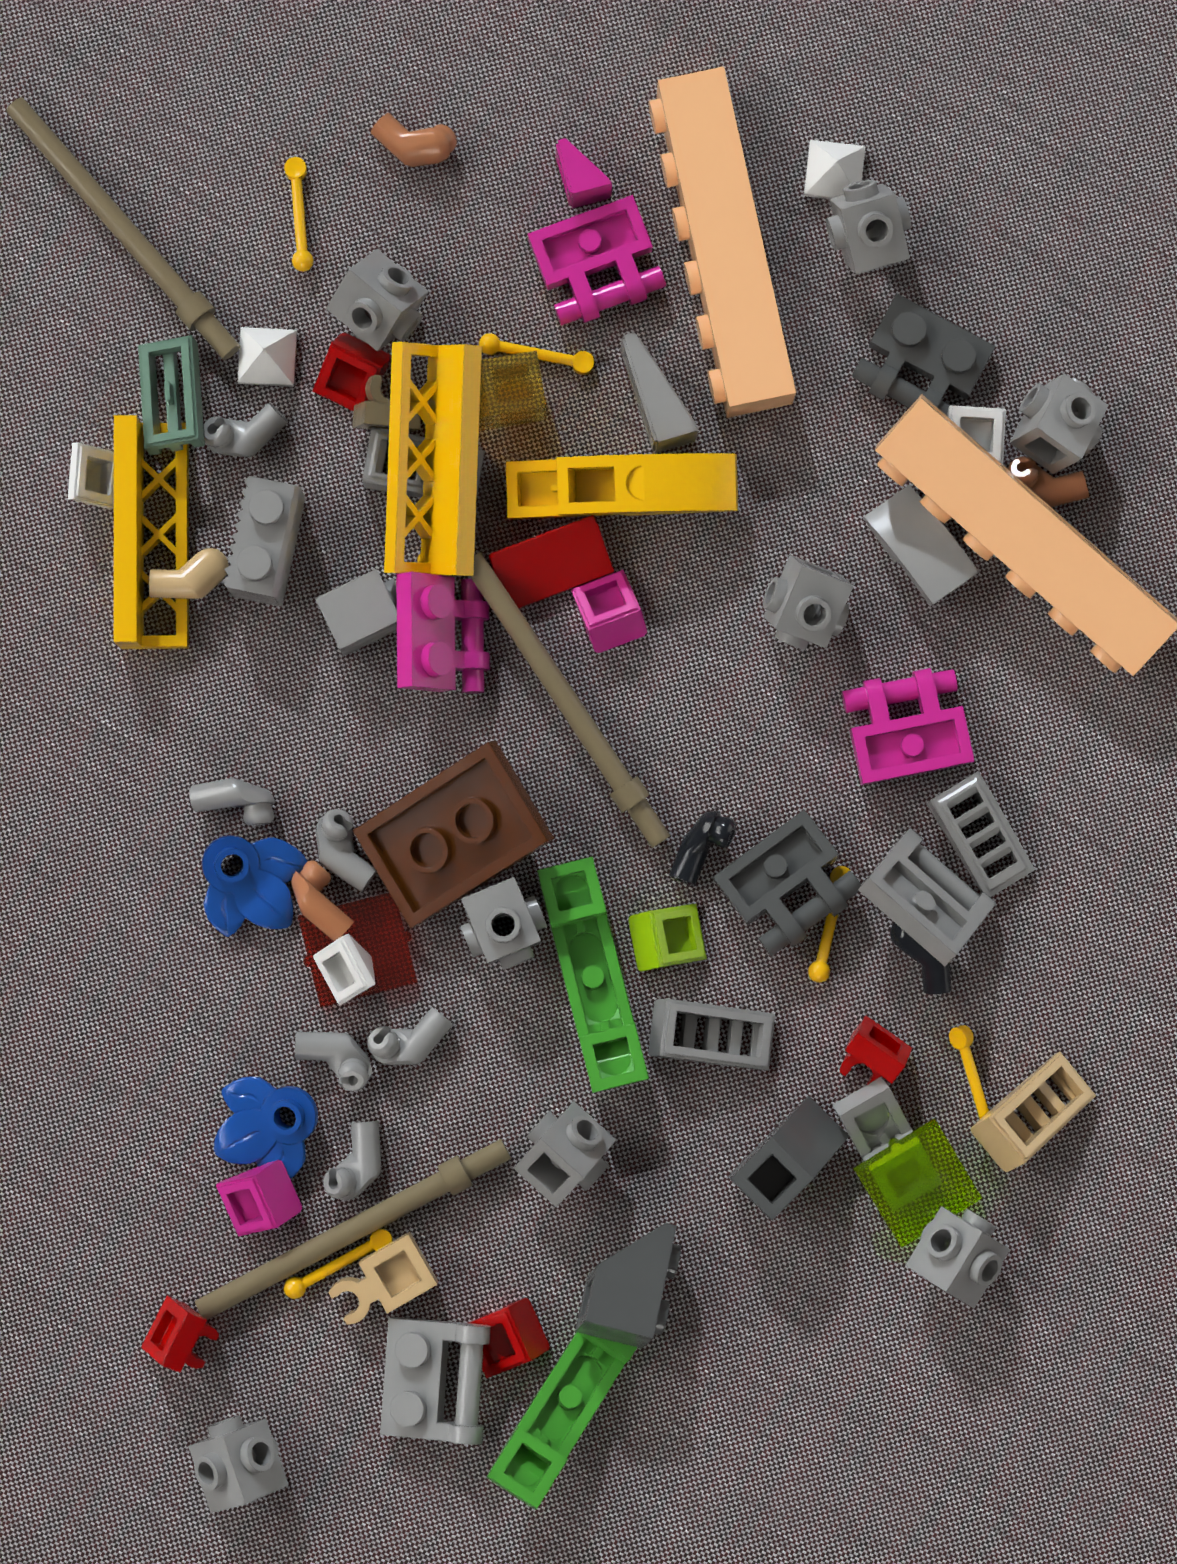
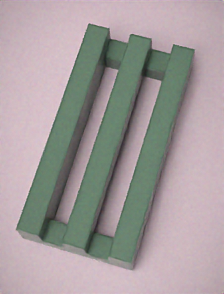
(175, 437)

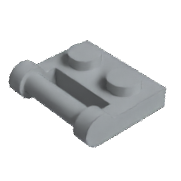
(926, 898)
(417, 1380)

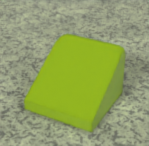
(667, 937)

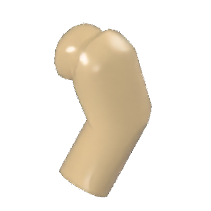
(193, 579)

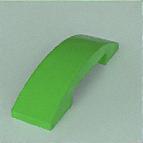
(592, 975)
(558, 1417)

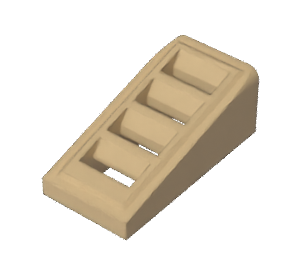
(1006, 1135)

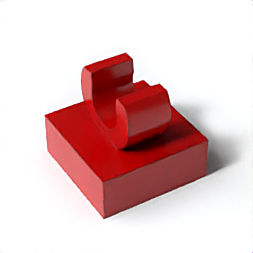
(876, 1049)
(175, 1335)

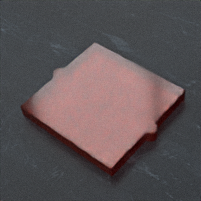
(380, 932)

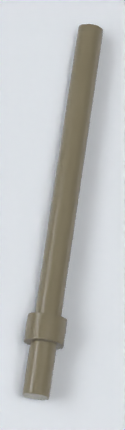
(192, 307)
(628, 792)
(453, 1177)

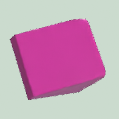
(580, 177)
(609, 611)
(260, 1198)

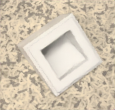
(983, 425)

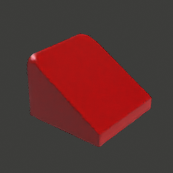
(347, 370)
(514, 1337)

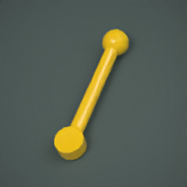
(296, 171)
(581, 362)
(819, 970)
(962, 1038)
(296, 1287)

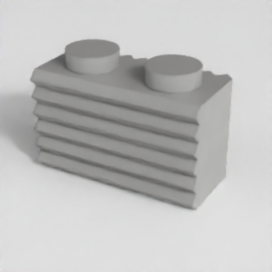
(264, 541)

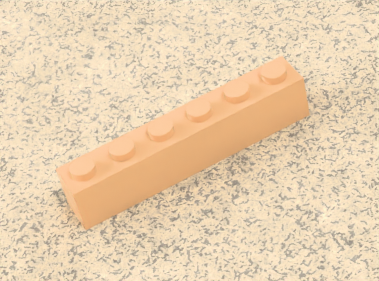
(724, 243)
(1026, 535)

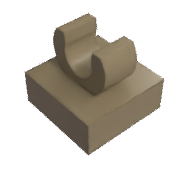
(377, 410)

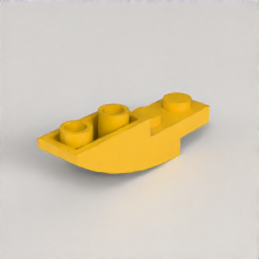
(622, 485)

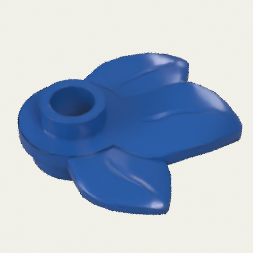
(256, 889)
(256, 1128)

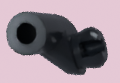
(934, 974)

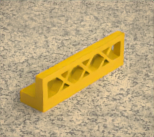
(443, 460)
(129, 536)

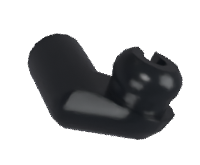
(696, 844)

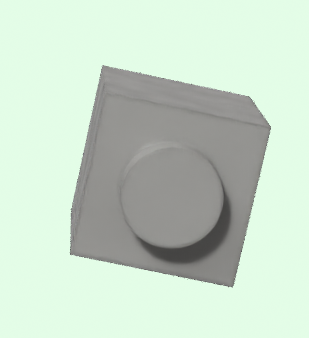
(360, 611)

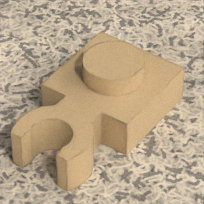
(391, 1275)

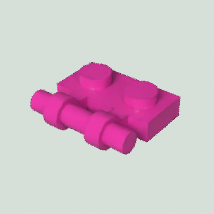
(591, 244)
(427, 633)
(912, 743)

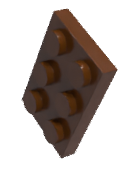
(453, 834)

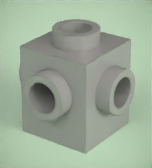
(869, 226)
(378, 301)
(1059, 423)
(807, 604)
(497, 902)
(573, 1146)
(959, 1255)
(237, 1463)

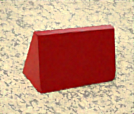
(552, 562)

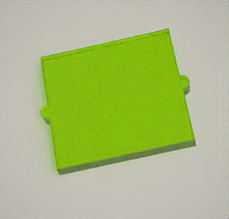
(916, 1179)

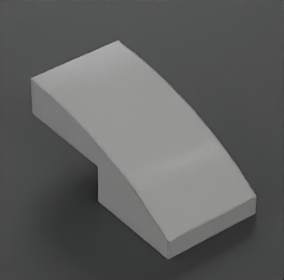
(920, 545)
(872, 1118)

